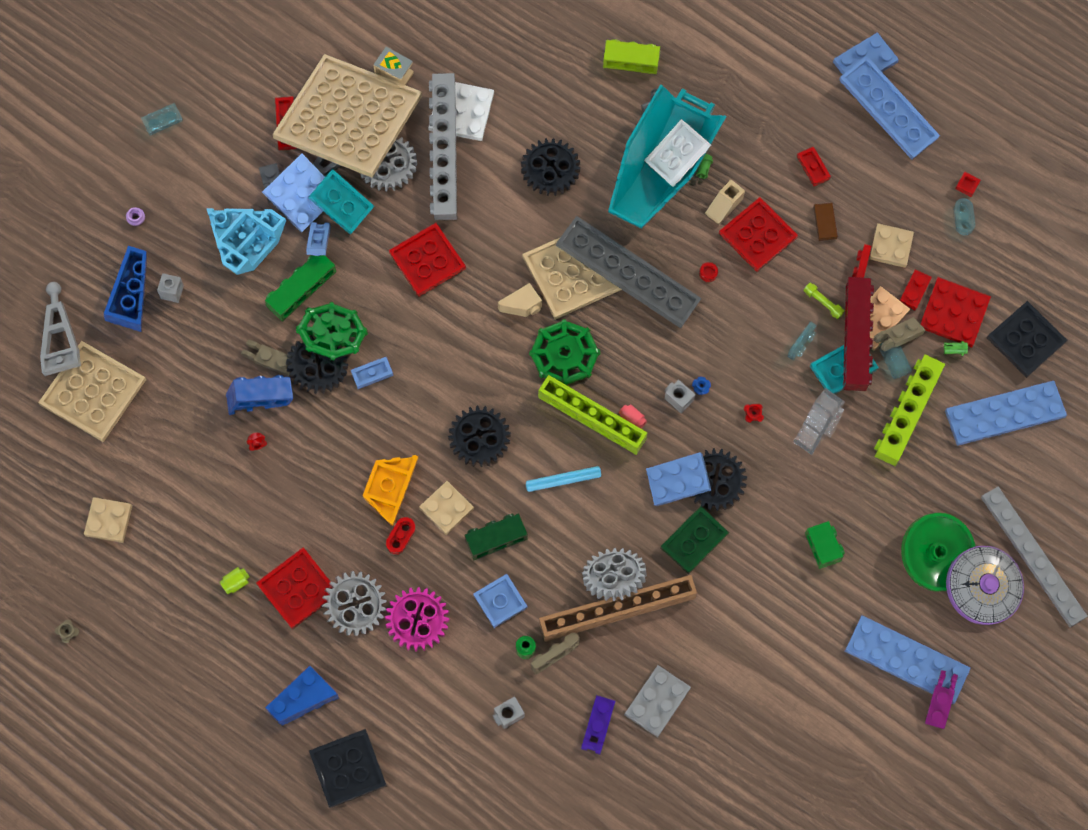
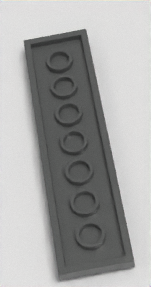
(628, 272)

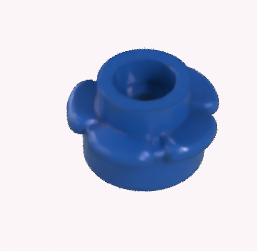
(701, 390)

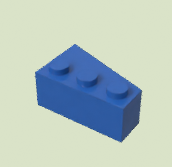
(259, 392)
(303, 695)

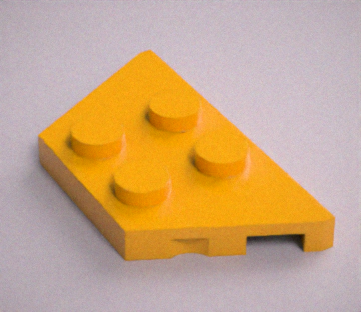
(389, 485)

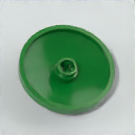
(931, 548)

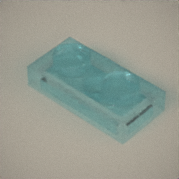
(161, 119)
(798, 347)
(896, 361)

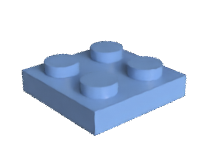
(500, 601)

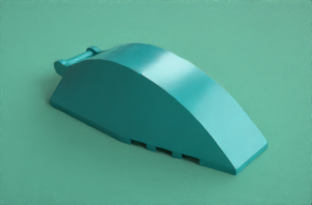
(639, 188)

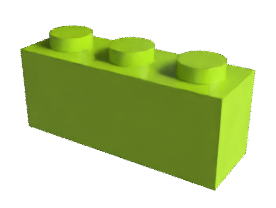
(631, 56)

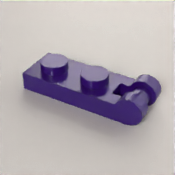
(598, 724)

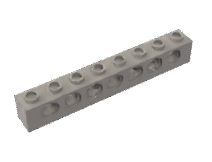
(448, 209)

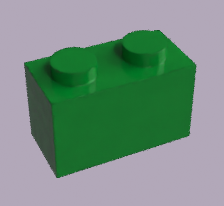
(824, 544)

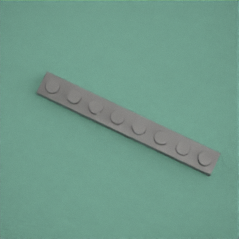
(1034, 557)

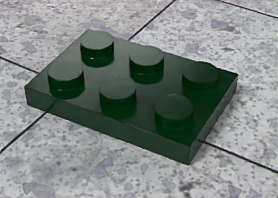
(694, 540)

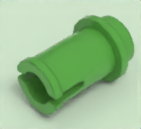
(704, 167)
(956, 348)

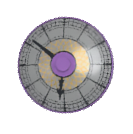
(985, 585)

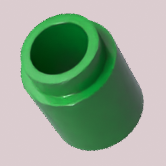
(528, 652)

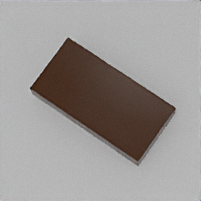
(825, 221)

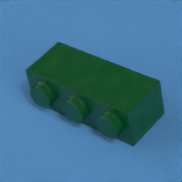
(495, 536)

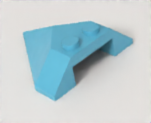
(245, 236)

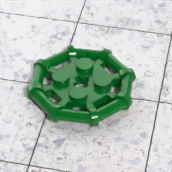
(327, 322)
(560, 362)

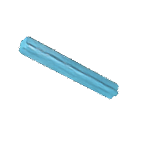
(564, 478)

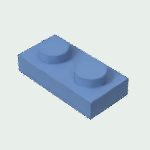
(372, 372)

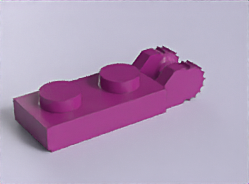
(941, 702)

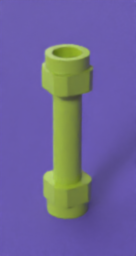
(836, 310)

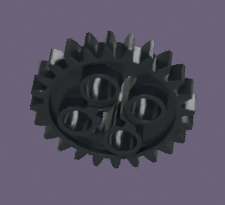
(563, 157)
(299, 367)
(485, 451)
(732, 482)

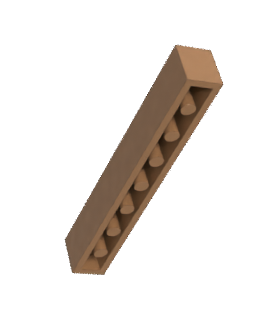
(610, 611)

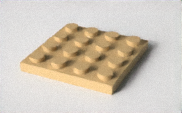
(565, 280)
(93, 393)

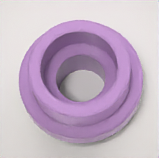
(133, 212)

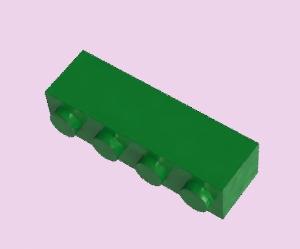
(300, 286)

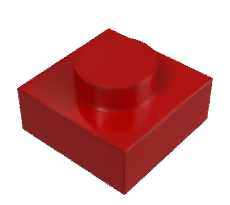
(967, 184)

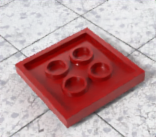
(758, 234)
(427, 259)
(955, 312)
(296, 588)

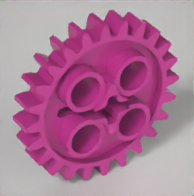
(400, 614)

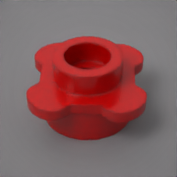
(757, 408)
(256, 441)

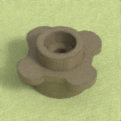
(67, 625)

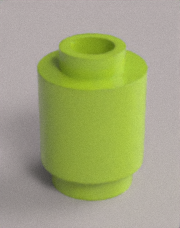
(234, 580)

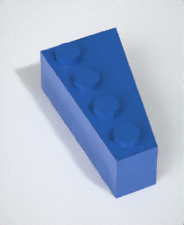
(128, 292)

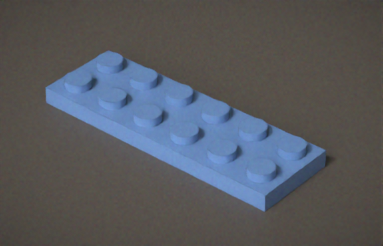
(889, 107)
(1005, 413)
(904, 657)

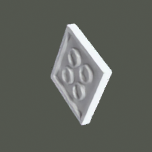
(472, 111)
(677, 153)

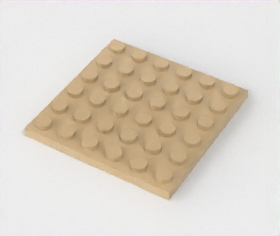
(347, 115)

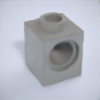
(170, 288)
(679, 403)
(513, 705)

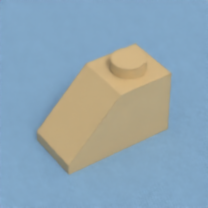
(521, 302)

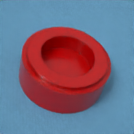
(708, 272)

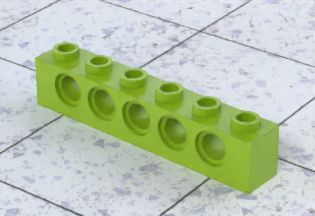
(932, 369)
(592, 415)

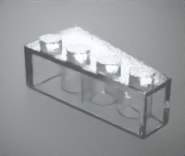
(820, 421)

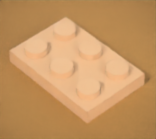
(887, 312)

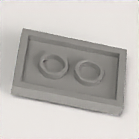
(657, 701)

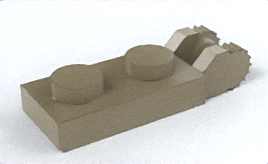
(899, 334)
(267, 357)
(555, 653)

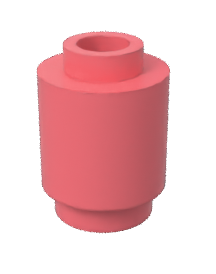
(632, 415)

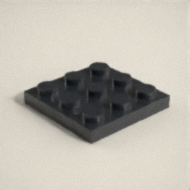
(1027, 339)
(347, 768)

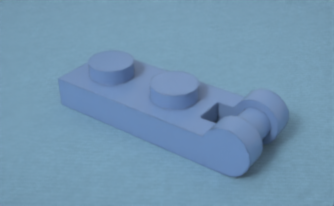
(318, 239)

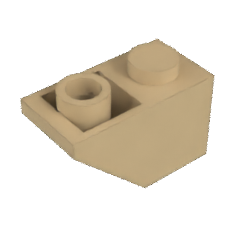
(725, 202)

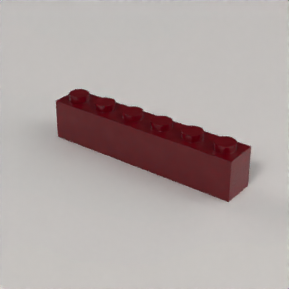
(857, 334)

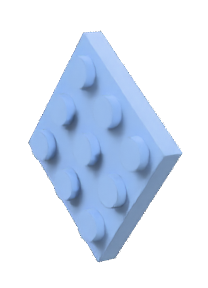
(291, 192)

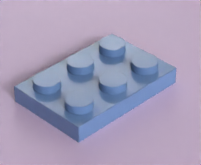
(874, 48)
(678, 479)

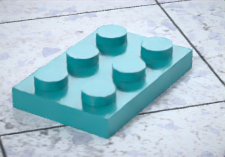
(341, 201)
(830, 370)

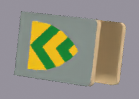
(393, 66)

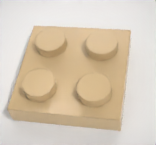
(891, 245)
(446, 508)
(108, 520)

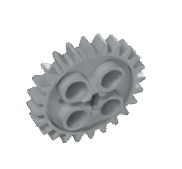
(394, 175)
(614, 574)
(348, 587)

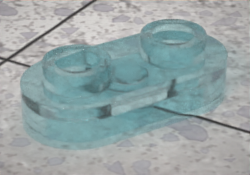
(964, 218)

